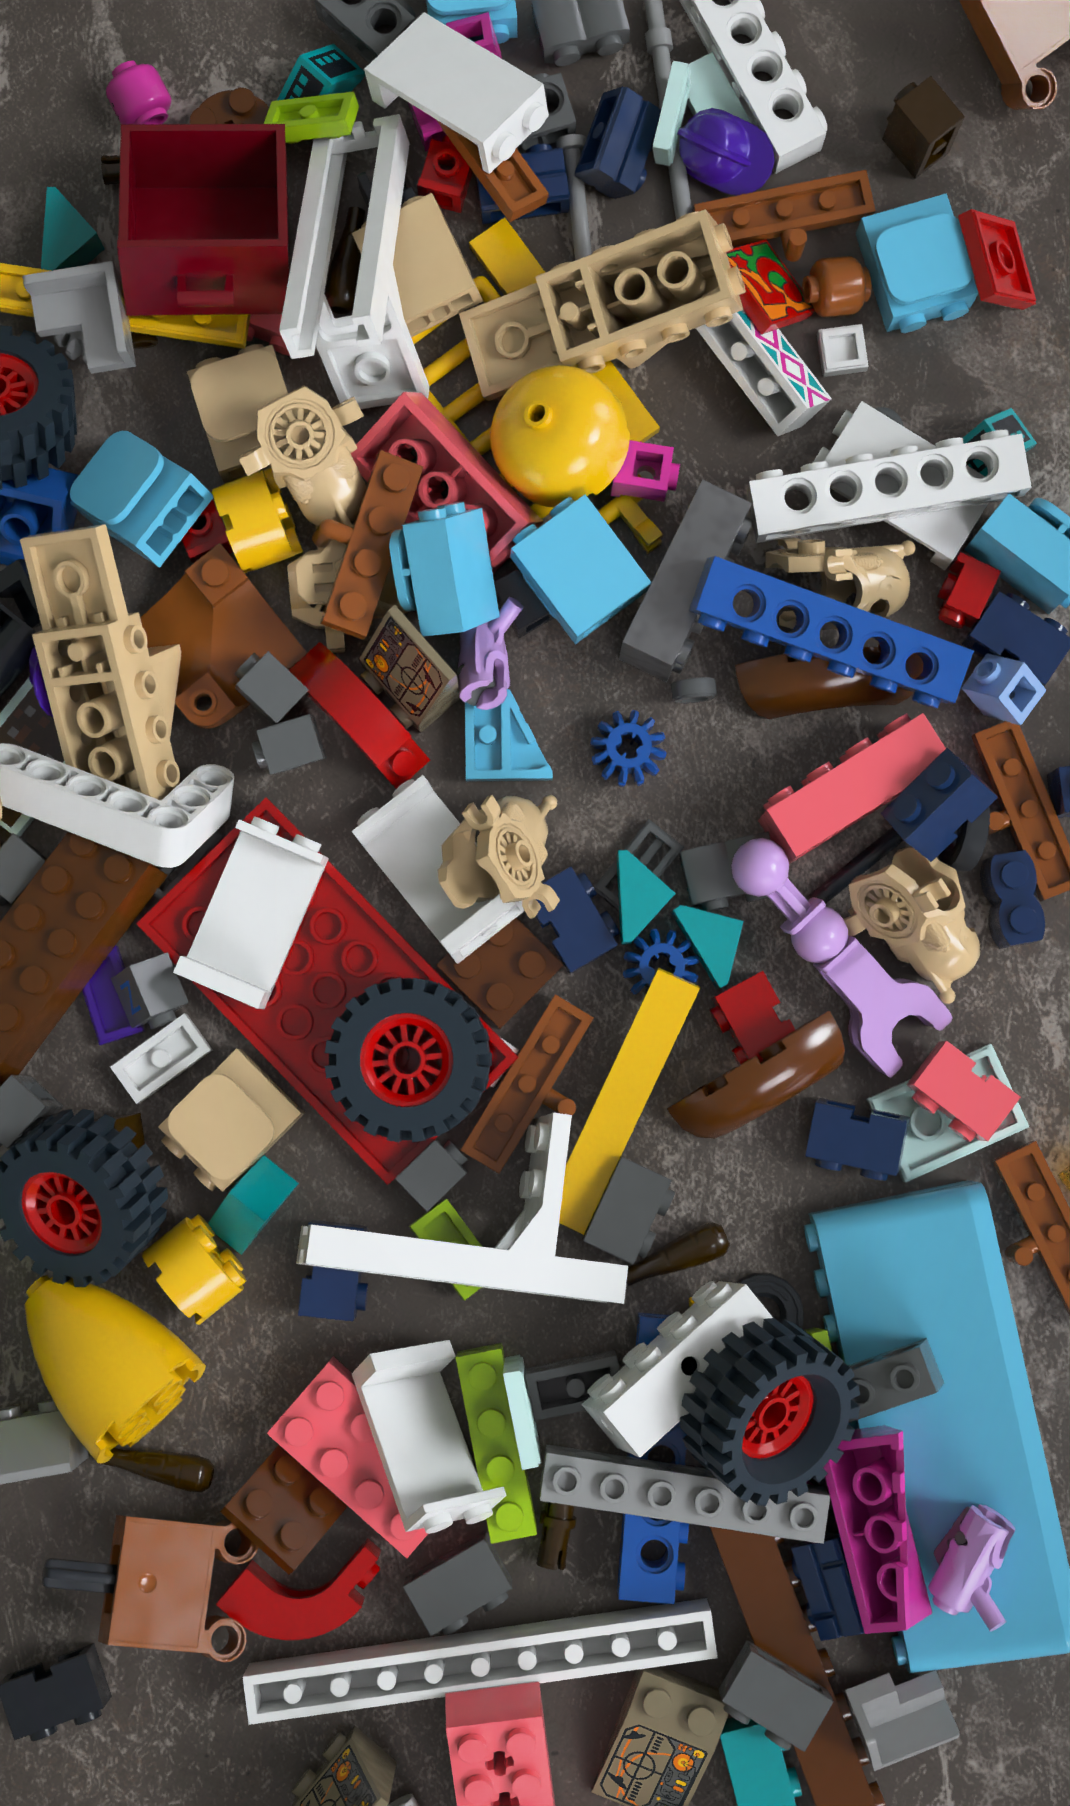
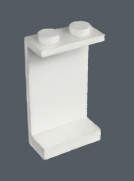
(460, 88)
(878, 435)
(407, 846)
(254, 913)
(421, 1438)

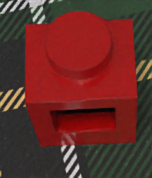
(446, 185)
(203, 540)
(966, 591)

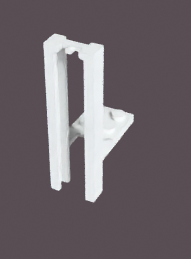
(372, 348)
(518, 1263)

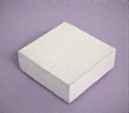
(842, 350)

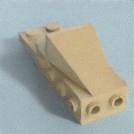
(608, 305)
(101, 680)

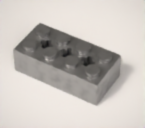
(662, 626)

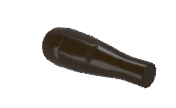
(344, 268)
(687, 1251)
(177, 1470)

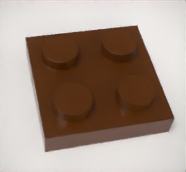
(503, 972)
(284, 1509)

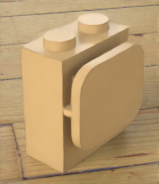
(428, 266)
(228, 402)
(229, 1121)

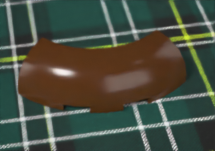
(789, 686)
(760, 1086)

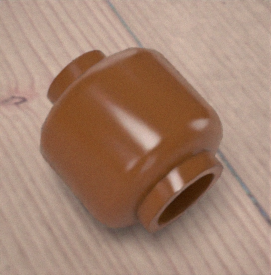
(837, 286)

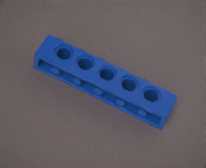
(943, 661)
(637, 1576)

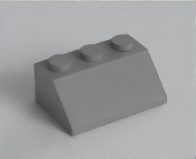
(37, 1444)

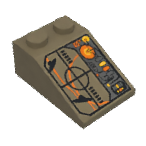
(408, 672)
(661, 1740)
(352, 1775)

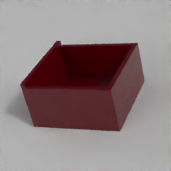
(203, 219)

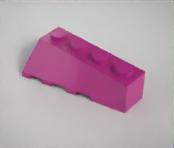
(876, 1530)

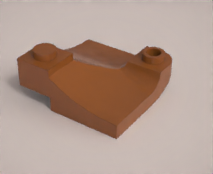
(219, 626)

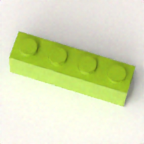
(495, 1442)

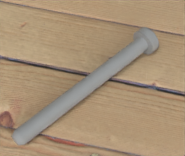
(572, 149)

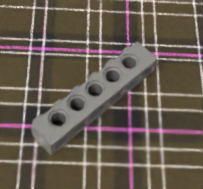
(675, 1494)

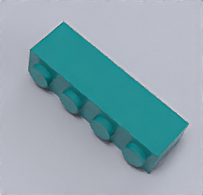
(757, 1766)

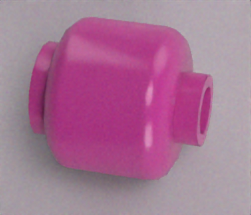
(138, 94)

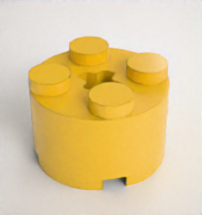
(257, 521)
(194, 1269)

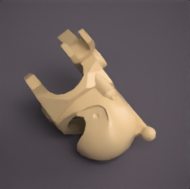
(310, 454)
(872, 573)
(312, 581)
(505, 856)
(919, 915)

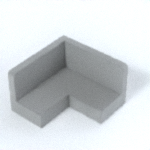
(85, 301)
(901, 1718)

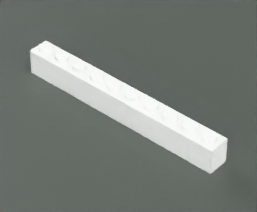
(479, 1660)

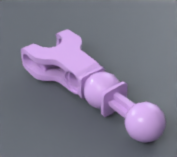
(852, 972)

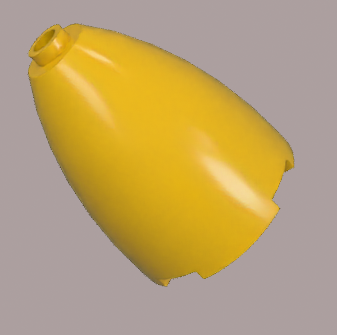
(106, 1363)

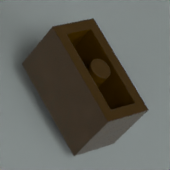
(922, 126)

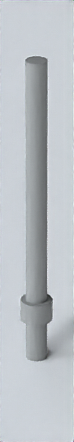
(659, 45)

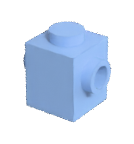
(1004, 689)

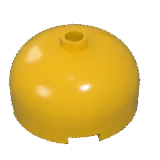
(559, 435)

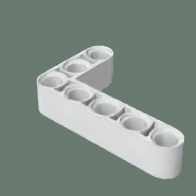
(114, 815)

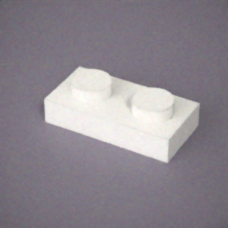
(161, 1058)

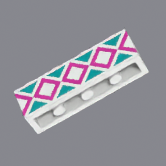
(767, 372)

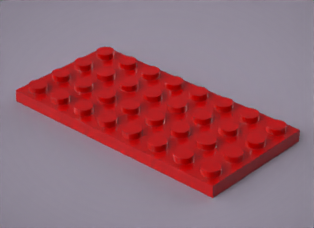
(333, 958)

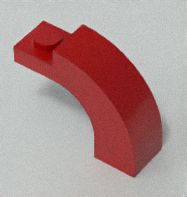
(360, 715)
(294, 1613)

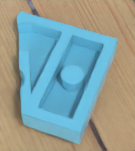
(502, 745)

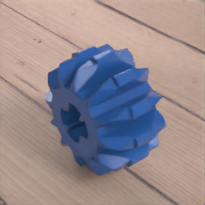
(643, 753)
(674, 955)

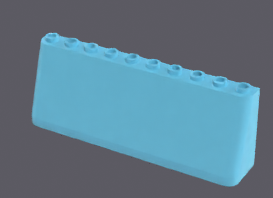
(936, 1272)

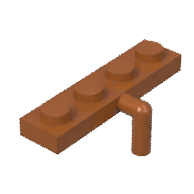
(510, 184)
(793, 210)
(367, 544)
(1025, 806)
(529, 1085)
(1042, 1213)

